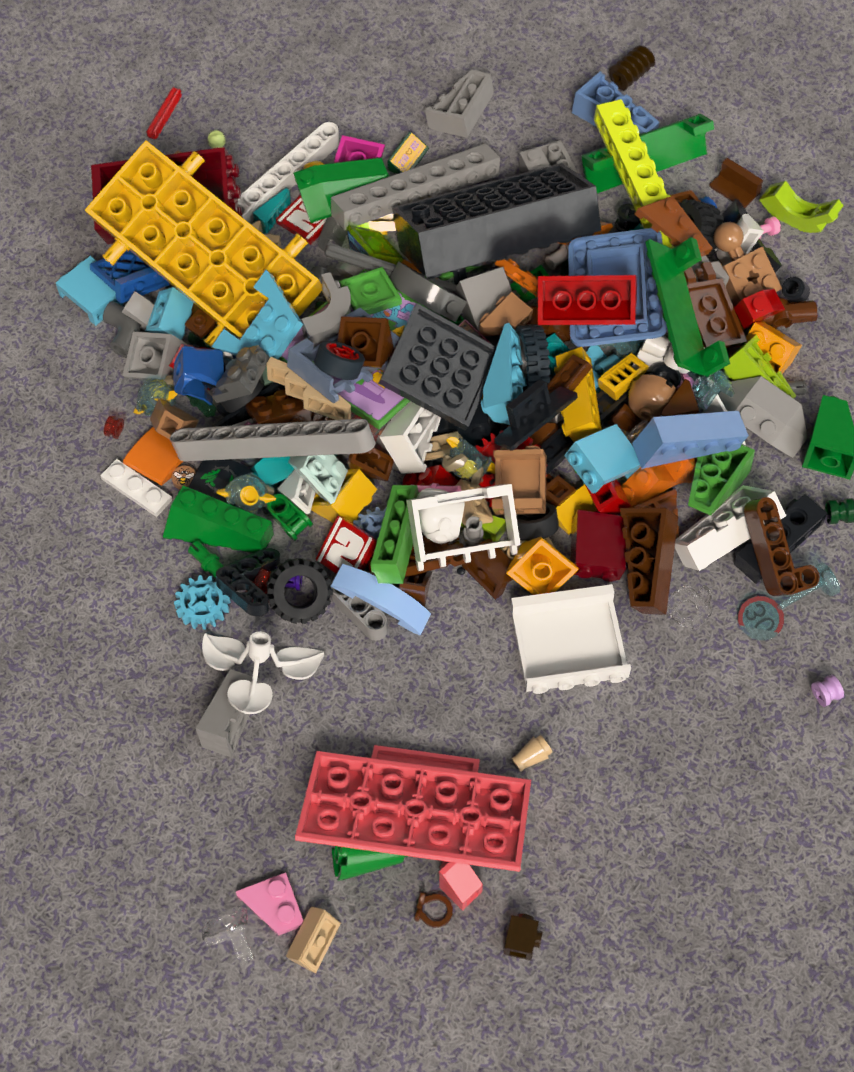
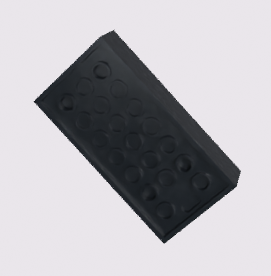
(496, 220)

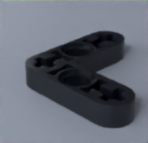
(241, 580)

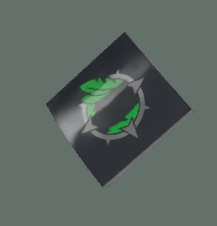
(216, 475)

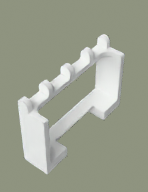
(416, 504)

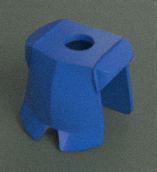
(195, 366)

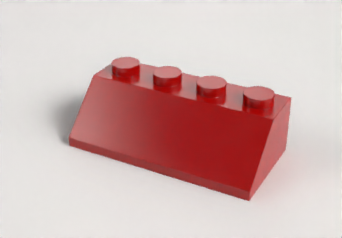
(587, 300)

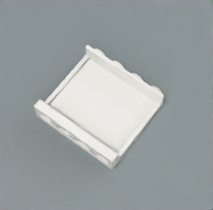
(569, 639)

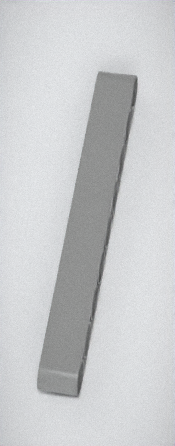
(273, 440)

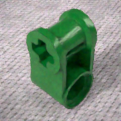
(290, 519)

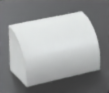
(751, 232)

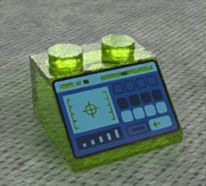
(372, 244)

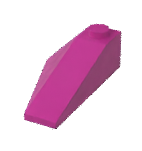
(357, 149)

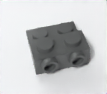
(241, 374)

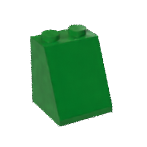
(831, 439)

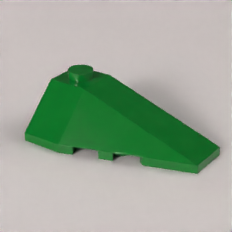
(324, 181)

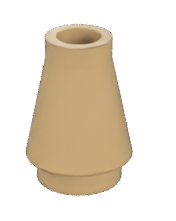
(532, 753)

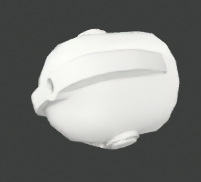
(441, 522)

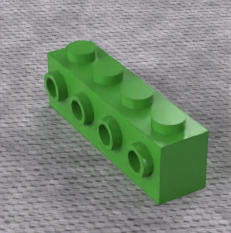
(395, 537)

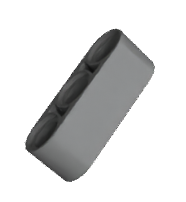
(364, 618)

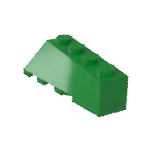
(215, 523)

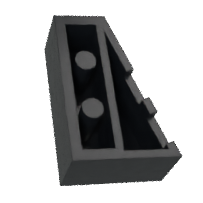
(479, 428)

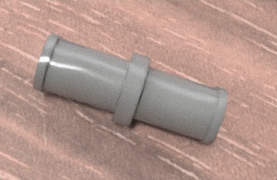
(473, 531)

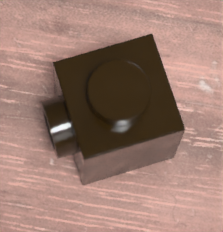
(522, 936)

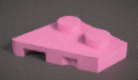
(273, 903)

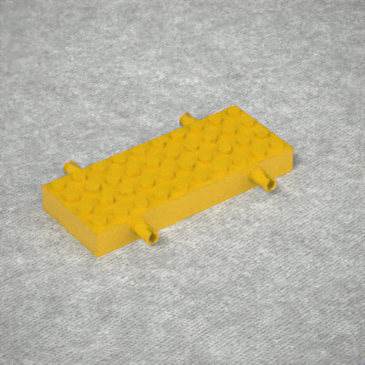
(197, 241)

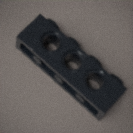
(805, 512)

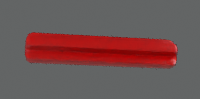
(164, 113)

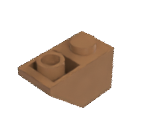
(507, 310)
(168, 419)

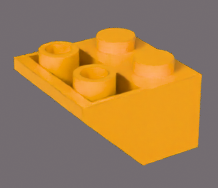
(778, 345)

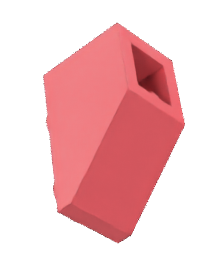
(459, 883)

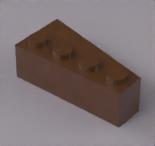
(649, 555)

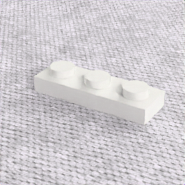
(136, 487)

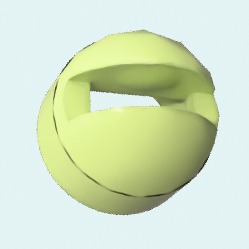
(216, 139)

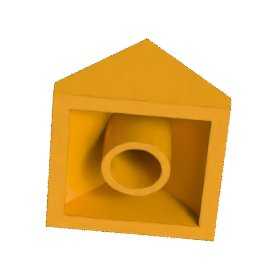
(540, 567)

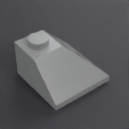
(151, 355)

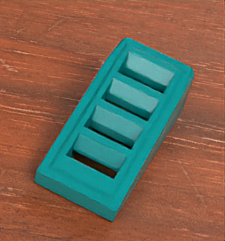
(271, 210)

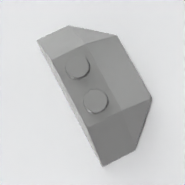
(768, 413)

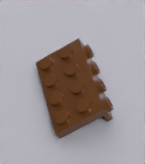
(280, 409)

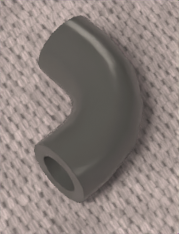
(125, 325)

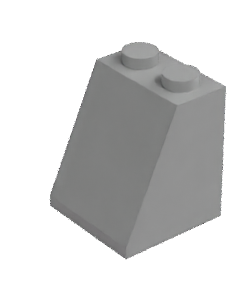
(482, 294)

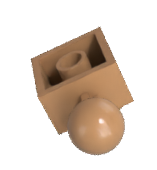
(748, 271)

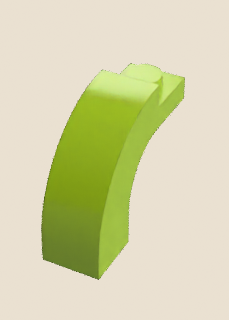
(796, 212)

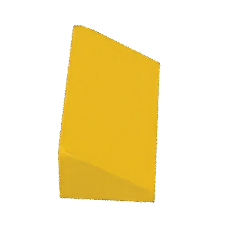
(578, 501)

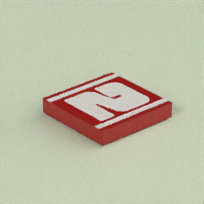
(296, 220)
(346, 545)

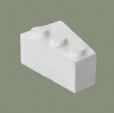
(409, 437)

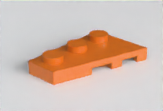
(524, 279)

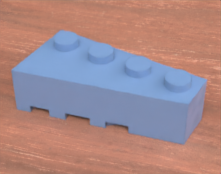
(600, 91)
(688, 436)

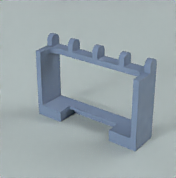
(300, 362)

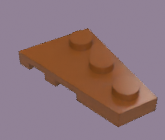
(673, 222)

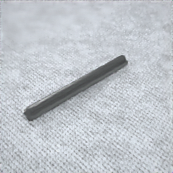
(370, 263)

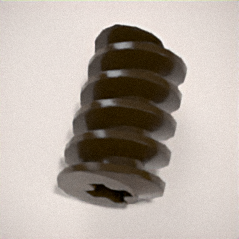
(632, 67)

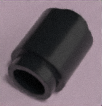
(791, 285)

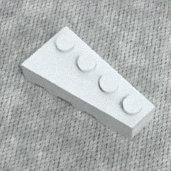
(721, 531)

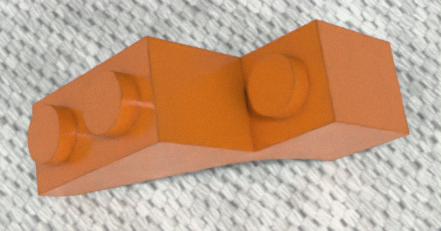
(655, 480)

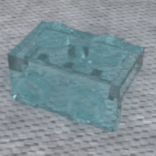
(708, 387)

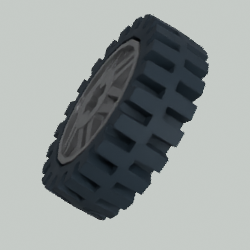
(533, 353)

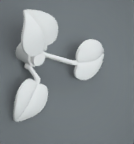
(249, 696)

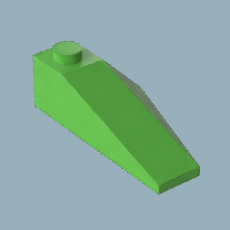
(719, 477)

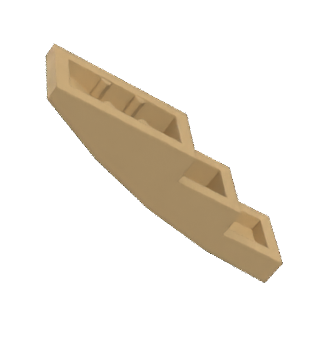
(313, 400)

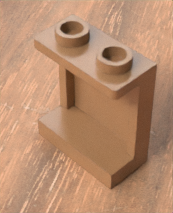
(527, 474)

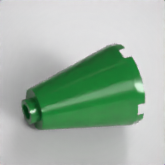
(356, 862)

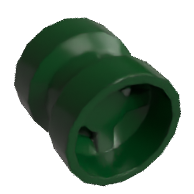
(840, 511)

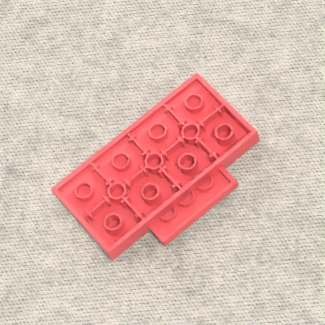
(416, 807)

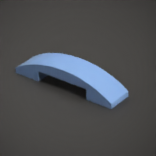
(383, 596)

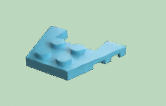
(272, 327)

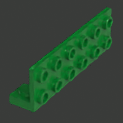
(665, 146)
(677, 307)

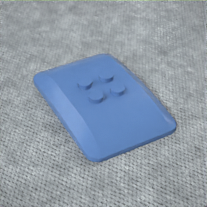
(619, 255)

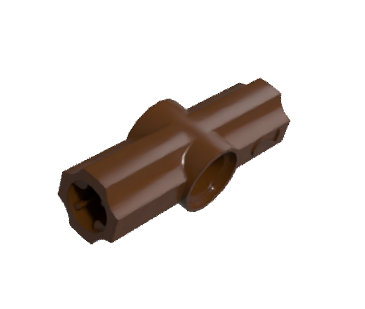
(794, 313)

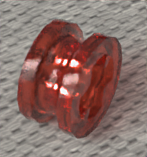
(113, 427)

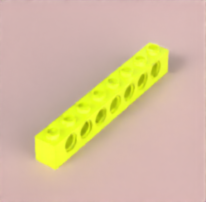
(630, 157)

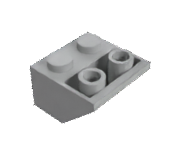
(545, 156)

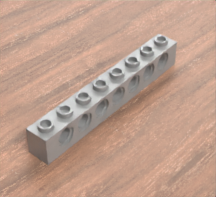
(423, 182)

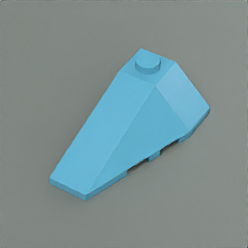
(504, 377)

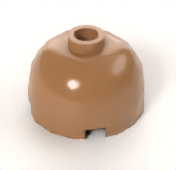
(649, 396)

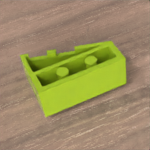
(752, 362)

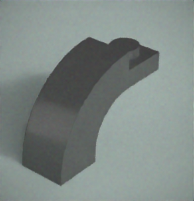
(427, 292)

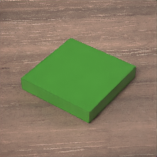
(372, 291)

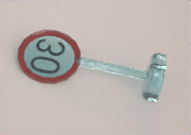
(763, 617)

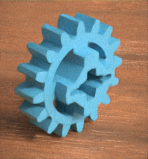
(202, 603)

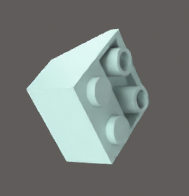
(322, 473)

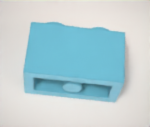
(170, 313)

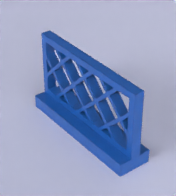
(142, 282)

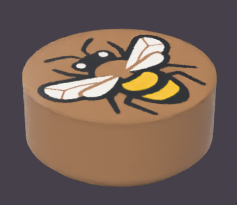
(182, 476)

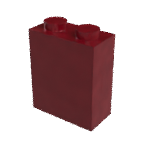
(598, 545)

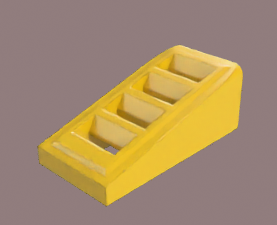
(617, 391)

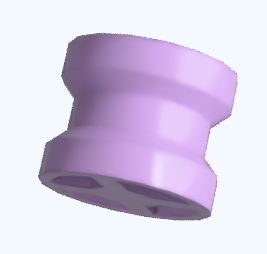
(827, 690)

